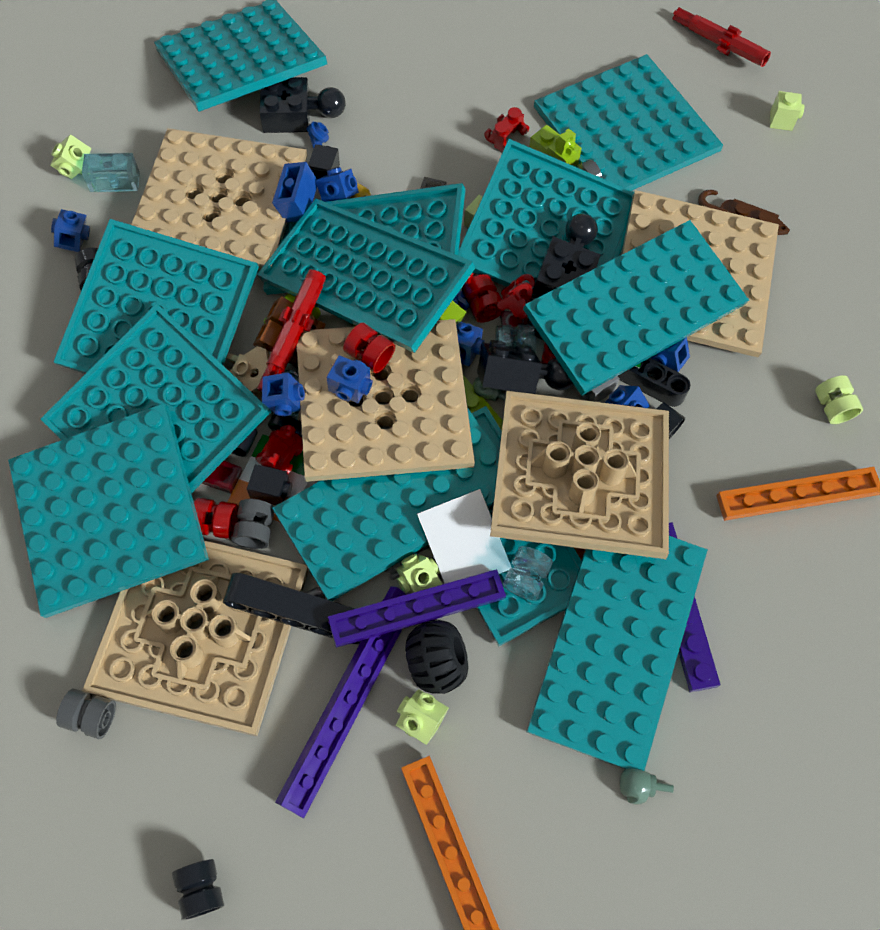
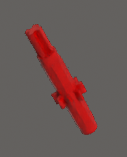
(726, 39)
(295, 321)

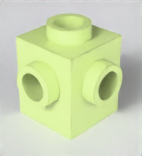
(69, 156)
(418, 574)
(421, 716)

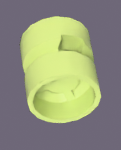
(839, 400)

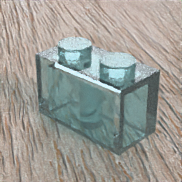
(111, 172)

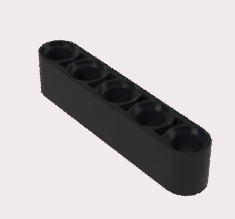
(282, 604)

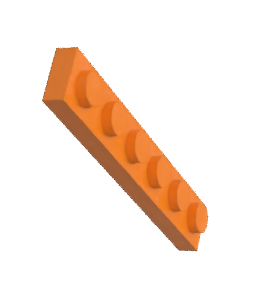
(798, 493)
(449, 846)

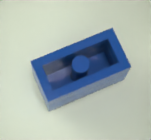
(295, 191)

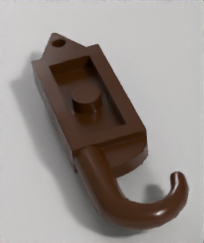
(742, 208)

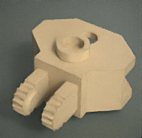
(250, 368)

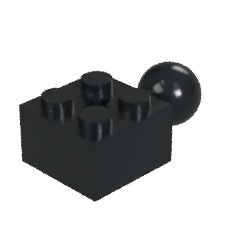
(287, 105)
(568, 259)
(518, 369)

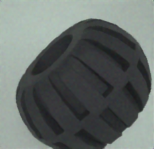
(436, 657)

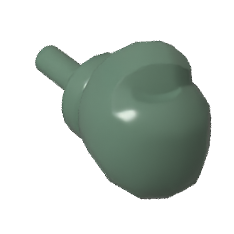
(487, 393)
(640, 785)

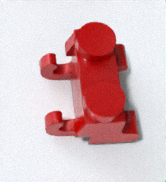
(513, 121)
(517, 295)
(280, 449)

